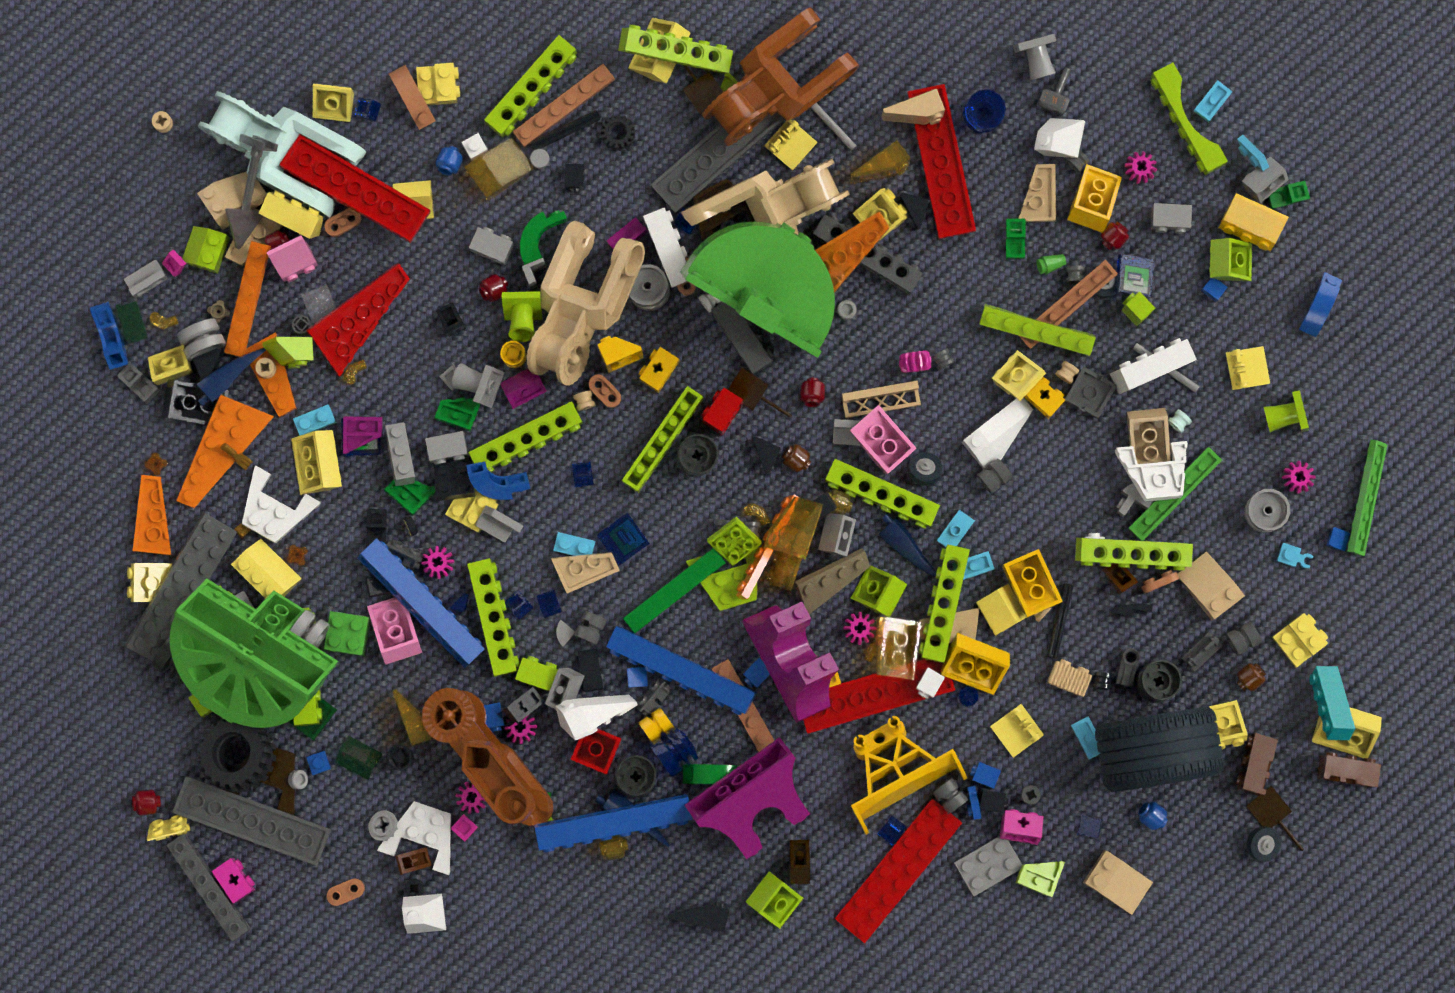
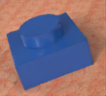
(318, 763)

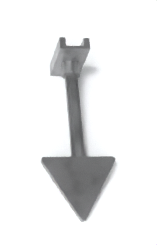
(244, 220)

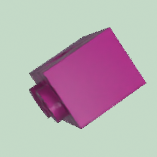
(1029, 832)
(224, 876)

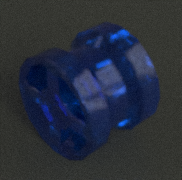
(968, 696)

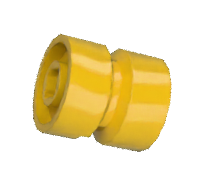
(513, 354)
(656, 724)

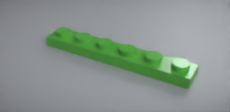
(1367, 497)
(1162, 508)

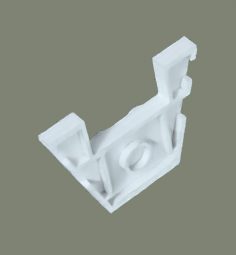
(1158, 479)
(270, 516)
(427, 827)

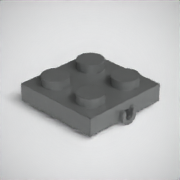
(1090, 392)

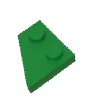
(458, 412)
(410, 496)

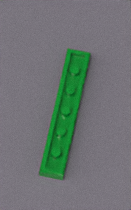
(674, 590)

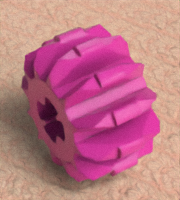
(1148, 169)
(915, 361)
(1302, 484)
(440, 568)
(864, 632)
(525, 732)
(465, 795)

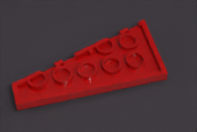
(352, 322)

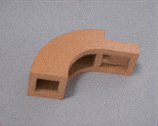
(412, 97)

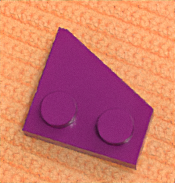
(360, 431)

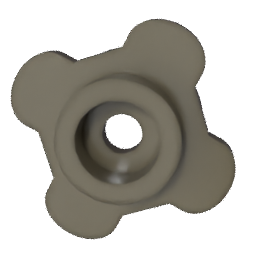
(218, 306)

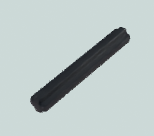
(565, 130)
(1060, 620)

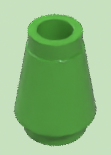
(1048, 264)

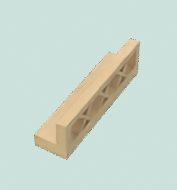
(881, 392)

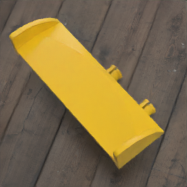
(867, 749)

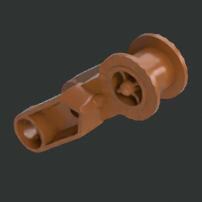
(770, 88)
(491, 767)

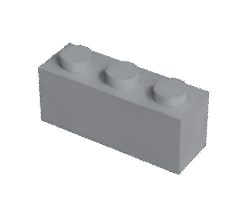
(399, 454)

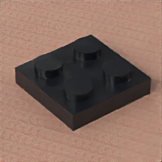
(453, 481)

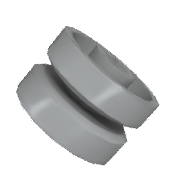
(657, 295)
(201, 338)
(1278, 508)
(306, 630)

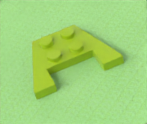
(723, 585)

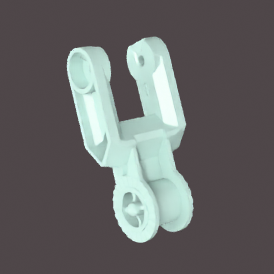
(237, 118)

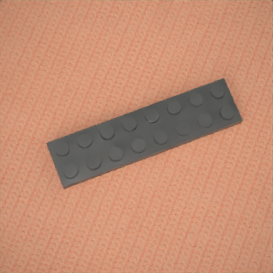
(706, 163)
(190, 569)
(251, 821)

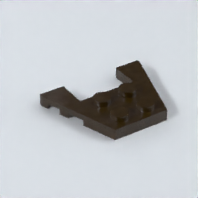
(707, 225)
(278, 778)

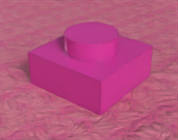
(174, 263)
(464, 827)

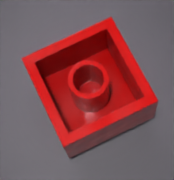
(722, 411)
(597, 750)

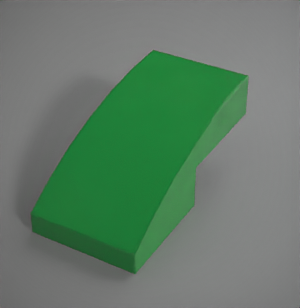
(1289, 195)
(1015, 238)

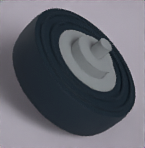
(925, 468)
(1263, 844)

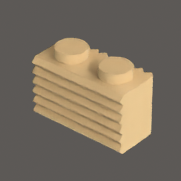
(1069, 678)

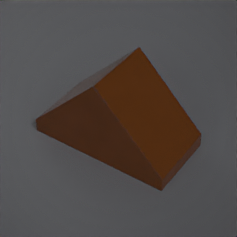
(1119, 577)
(413, 860)

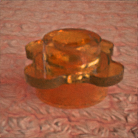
(151, 461)
(293, 551)

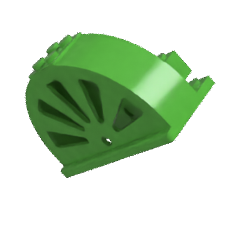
(768, 279)
(246, 658)

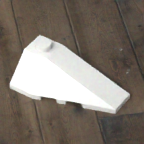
(998, 433)
(583, 715)

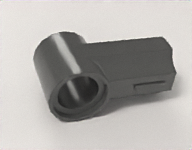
(1127, 669)

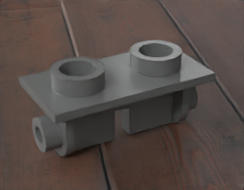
(410, 555)
(1202, 651)
(657, 689)

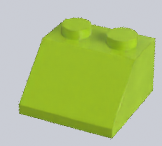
(206, 249)
(1230, 260)
(290, 350)
(879, 591)
(774, 900)

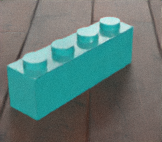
(1332, 703)

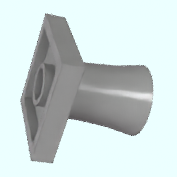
(1037, 55)
(483, 384)

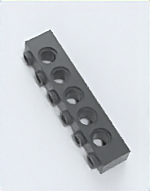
(872, 264)
(208, 887)

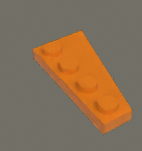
(278, 387)
(151, 522)

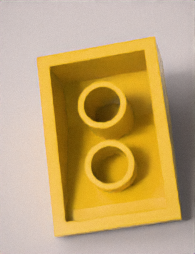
(1094, 198)
(1032, 583)

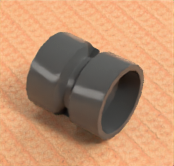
(994, 476)
(590, 627)
(1244, 638)
(950, 796)

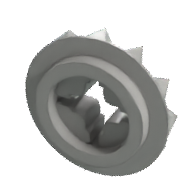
(377, 822)

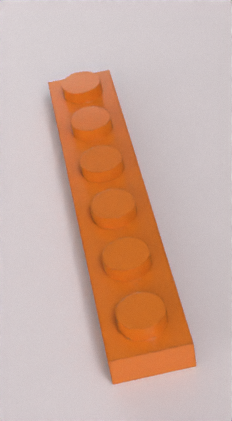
(247, 299)
(762, 556)

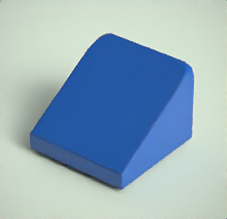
(1214, 289)
(1338, 539)
(637, 677)

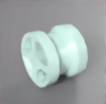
(1179, 421)

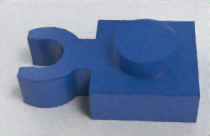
(973, 809)

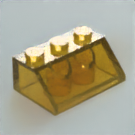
(784, 572)

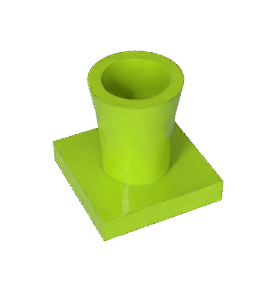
(522, 310)
(1287, 414)

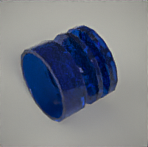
(994, 108)
(674, 751)

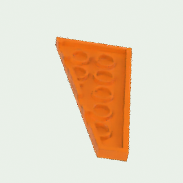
(851, 247)
(229, 424)

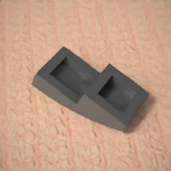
(138, 383)

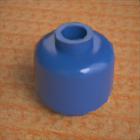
(449, 160)
(1152, 815)

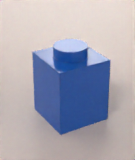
(756, 674)
(493, 719)
(985, 775)

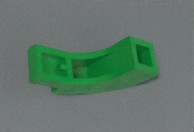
(534, 230)
(705, 773)

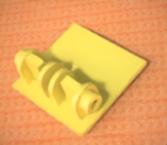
(790, 144)
(1247, 368)
(1017, 730)
(161, 828)

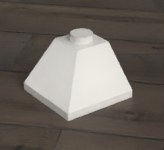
(1060, 137)
(423, 913)

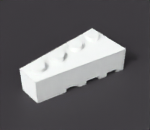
(667, 244)
(1152, 366)

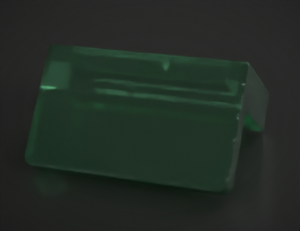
(132, 322)
(358, 757)

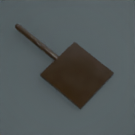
(702, 90)
(751, 390)
(1270, 810)

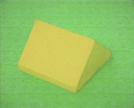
(332, 102)
(418, 191)
(169, 365)
(1001, 609)

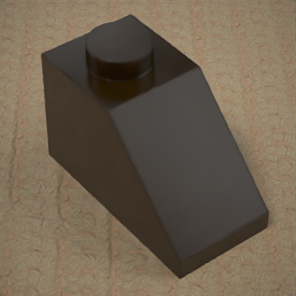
(799, 862)

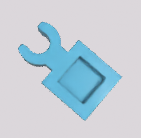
(1291, 556)

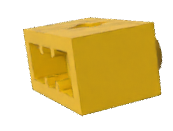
(668, 364)
(1045, 406)

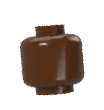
(796, 458)
(1251, 677)

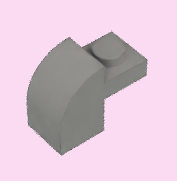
(1132, 495)

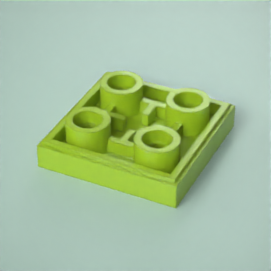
(734, 541)

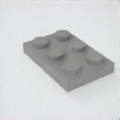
(988, 865)

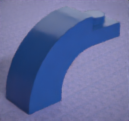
(1321, 305)
(110, 335)
(496, 486)

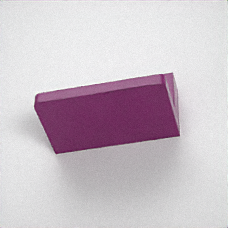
(633, 230)
(522, 388)

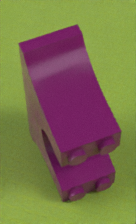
(794, 667)
(741, 794)

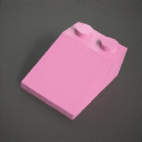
(293, 259)
(882, 440)
(394, 630)

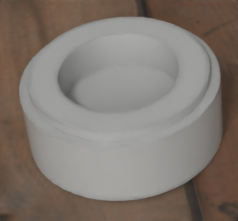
(539, 158)
(846, 309)
(298, 779)

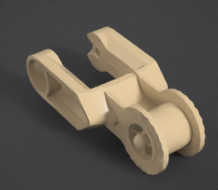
(775, 200)
(577, 312)

